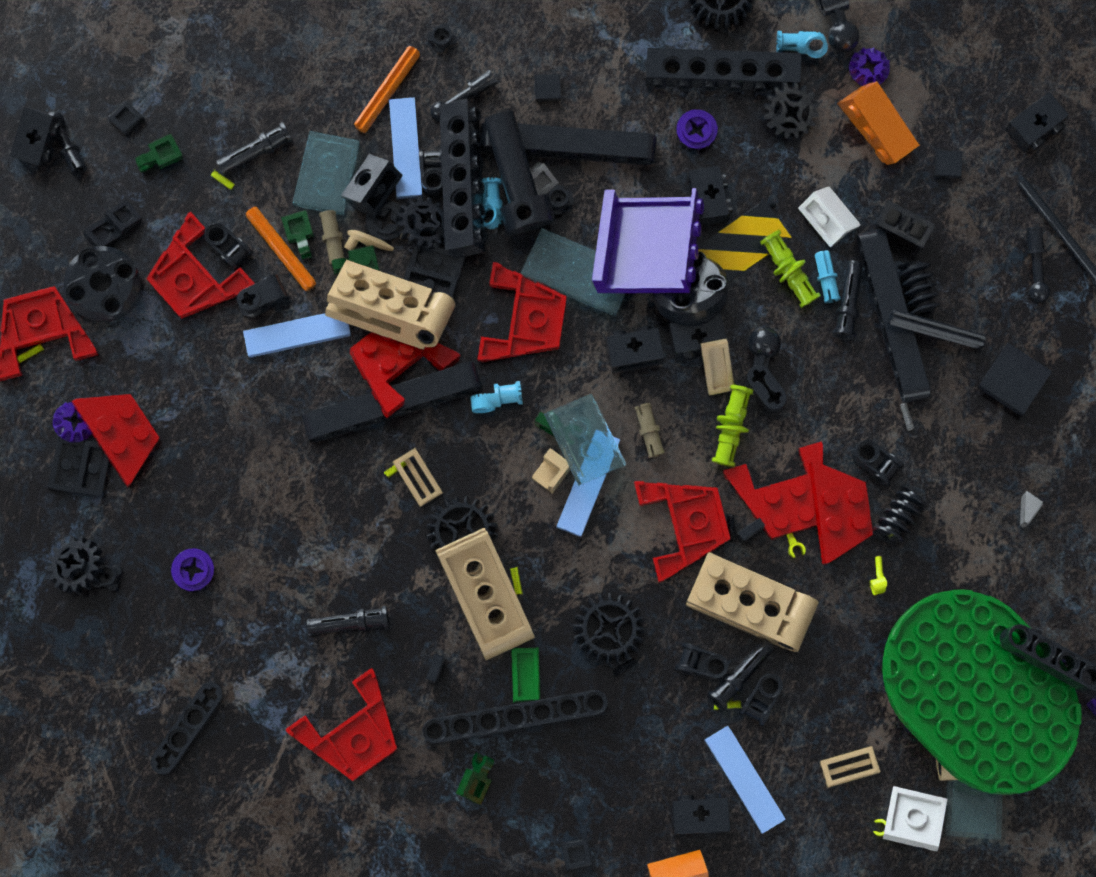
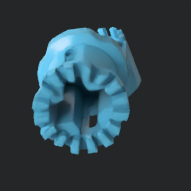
(800, 43)
(492, 201)
(502, 395)

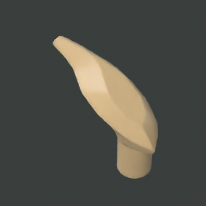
(368, 240)

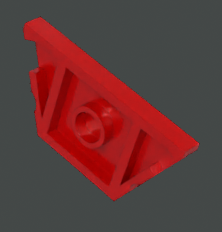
(120, 431)
(840, 511)

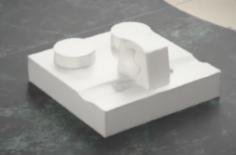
(915, 818)

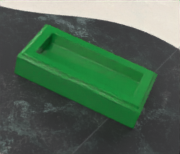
(525, 674)

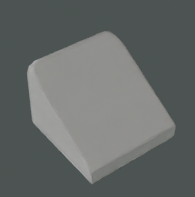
(543, 178)
(1029, 507)

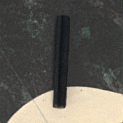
(937, 329)

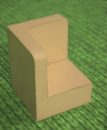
(551, 471)

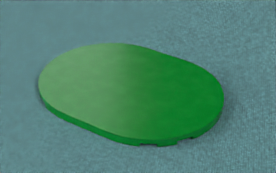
(972, 701)

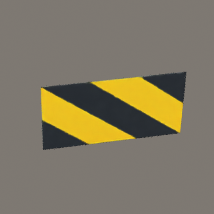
(739, 243)

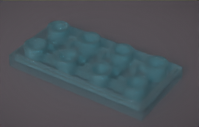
(568, 270)

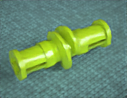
(790, 268)
(732, 425)

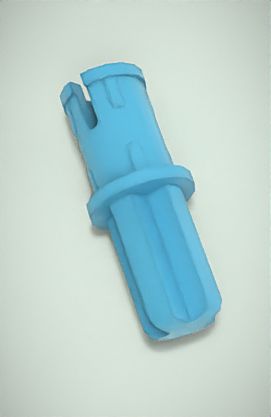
(827, 276)

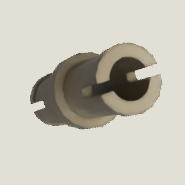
(331, 236)
(649, 430)

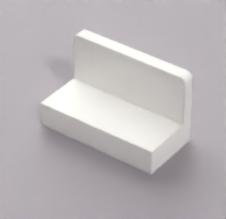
(828, 215)

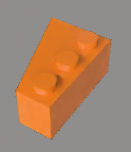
(879, 122)

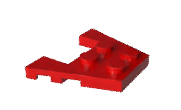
(183, 279)
(535, 317)
(36, 320)
(384, 359)
(784, 505)
(696, 521)
(357, 742)

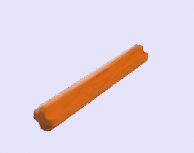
(387, 89)
(280, 248)

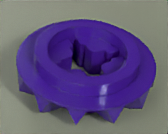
(864, 76)
(697, 118)
(64, 428)
(186, 559)

